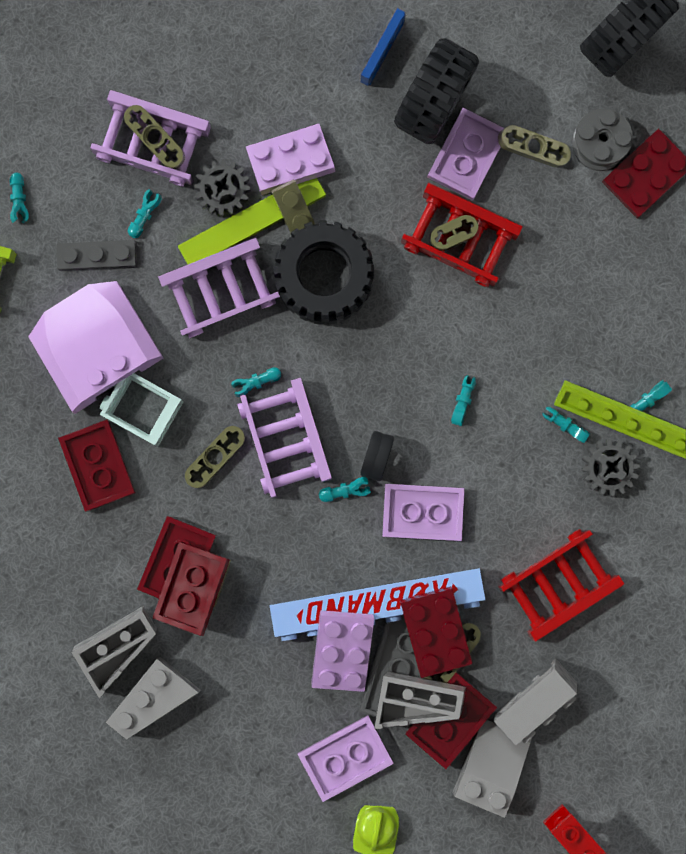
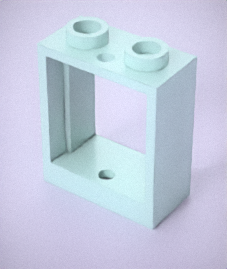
(164, 421)

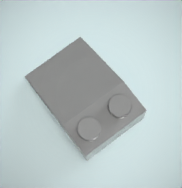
(491, 770)

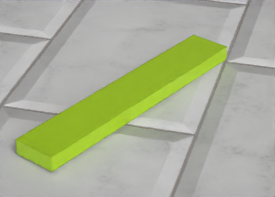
(244, 225)
(622, 418)

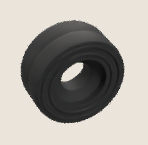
(377, 456)

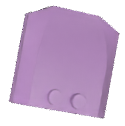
(93, 343)

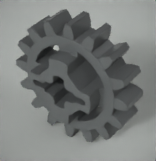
(227, 178)
(601, 460)

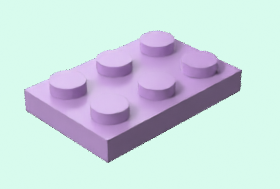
(466, 154)
(291, 156)
(423, 512)
(342, 651)
(345, 758)

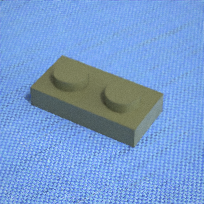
(292, 205)

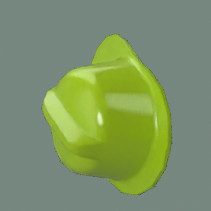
(376, 830)

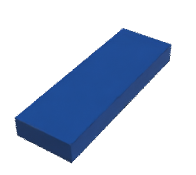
(383, 47)

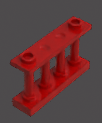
(459, 207)
(562, 611)
(571, 833)

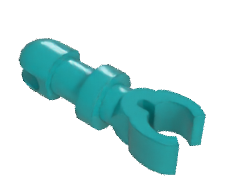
(18, 198)
(136, 228)
(272, 374)
(657, 392)
(463, 400)
(566, 424)
(328, 494)

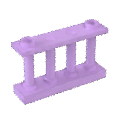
(169, 121)
(198, 271)
(309, 444)

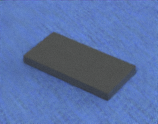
(393, 655)

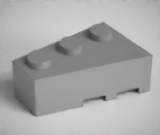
(113, 648)
(152, 697)
(417, 700)
(537, 703)

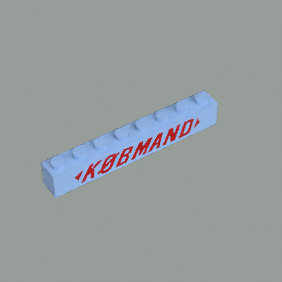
(380, 601)

